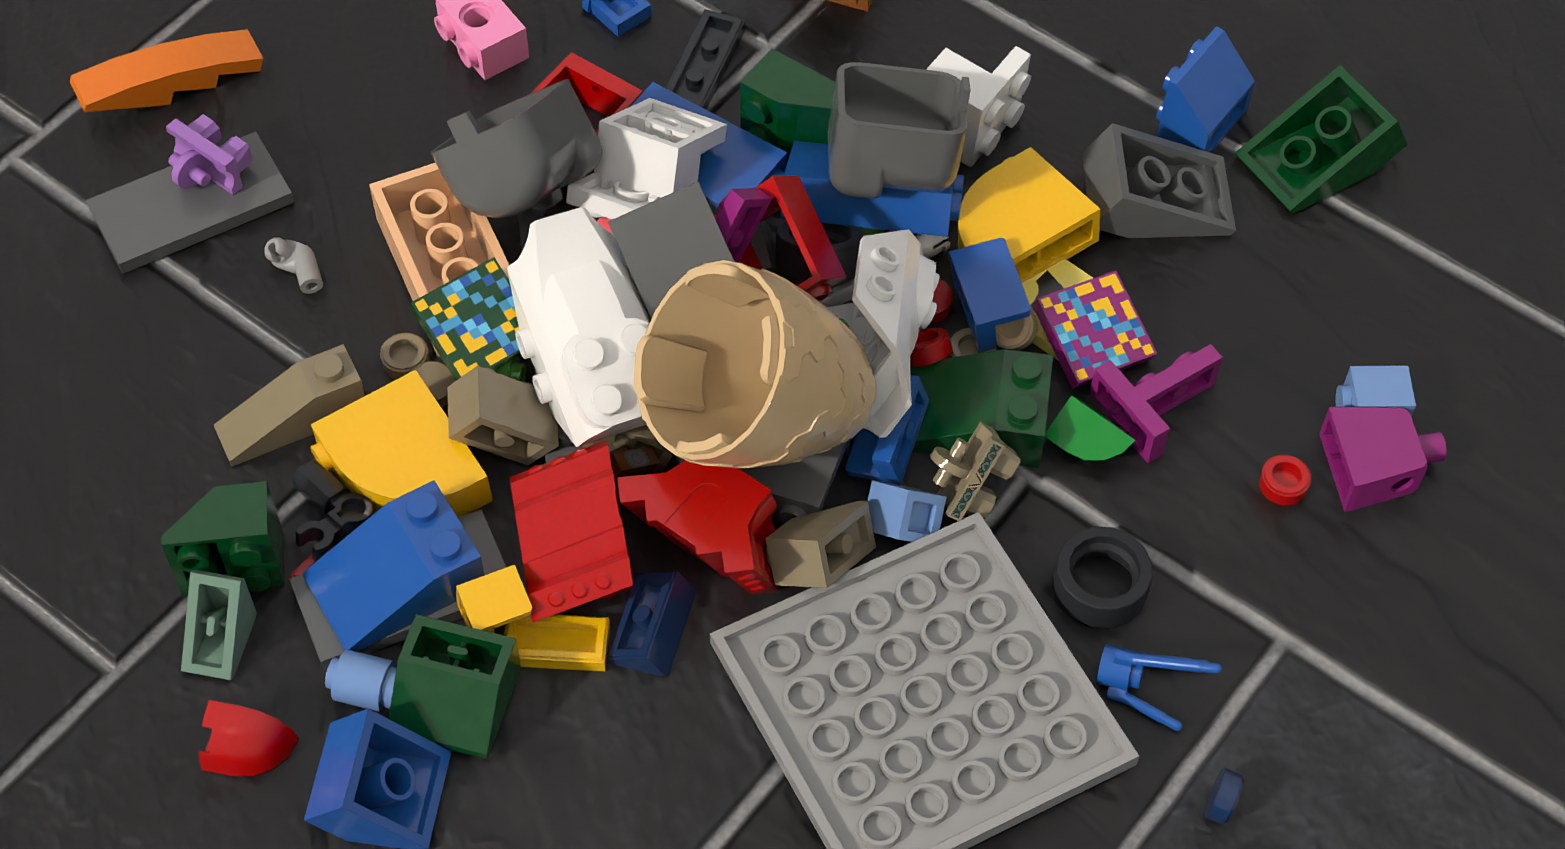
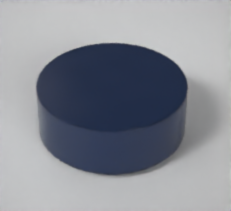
(1224, 796)

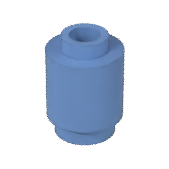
(361, 680)

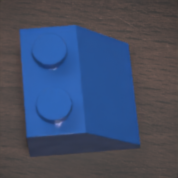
(377, 783)

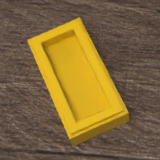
(562, 642)

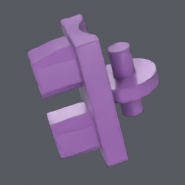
(200, 160)

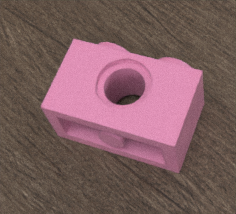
(484, 34)

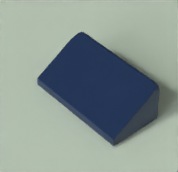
(652, 622)

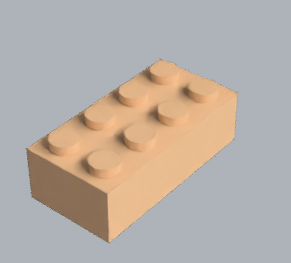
(431, 230)

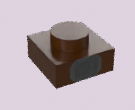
(632, 462)

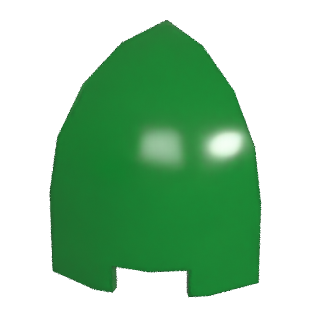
(1087, 432)

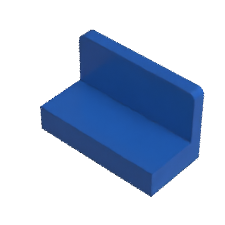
(988, 289)
(889, 456)

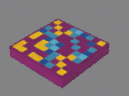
(1093, 325)

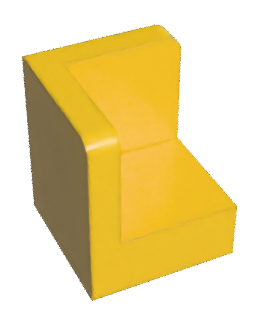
(493, 600)

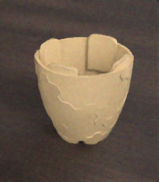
(749, 371)

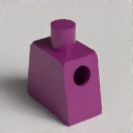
(1376, 453)

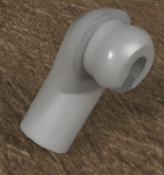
(295, 259)

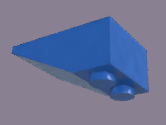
(393, 568)

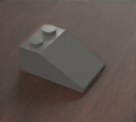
(1156, 186)

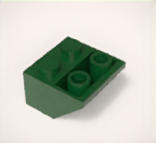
(229, 534)
(454, 684)

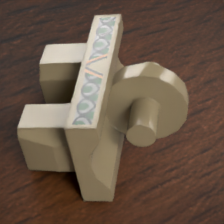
(966, 469)

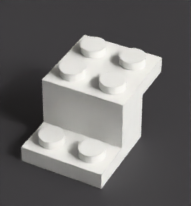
(992, 99)
(645, 157)

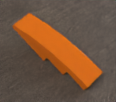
(156, 72)

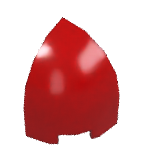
(244, 740)

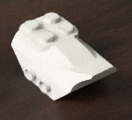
(890, 304)
(579, 324)

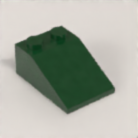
(785, 102)
(1323, 142)
(989, 387)

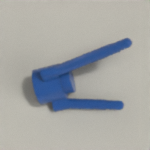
(1124, 669)

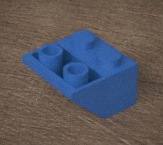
(1205, 94)

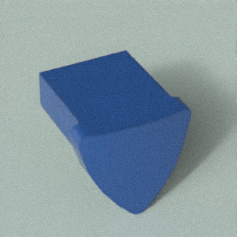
(619, 14)

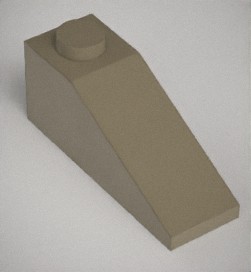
(289, 405)

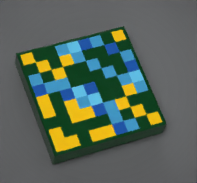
(471, 319)

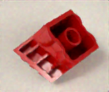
(711, 515)
(570, 531)

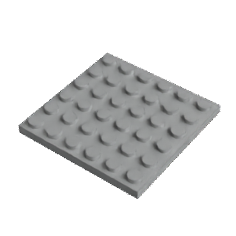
(923, 698)

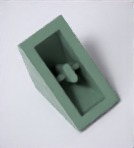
(216, 624)

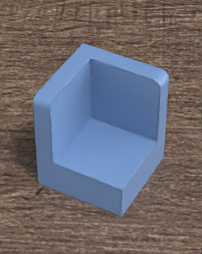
(904, 511)

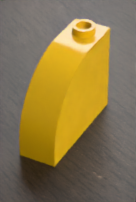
(1032, 210)
(397, 444)

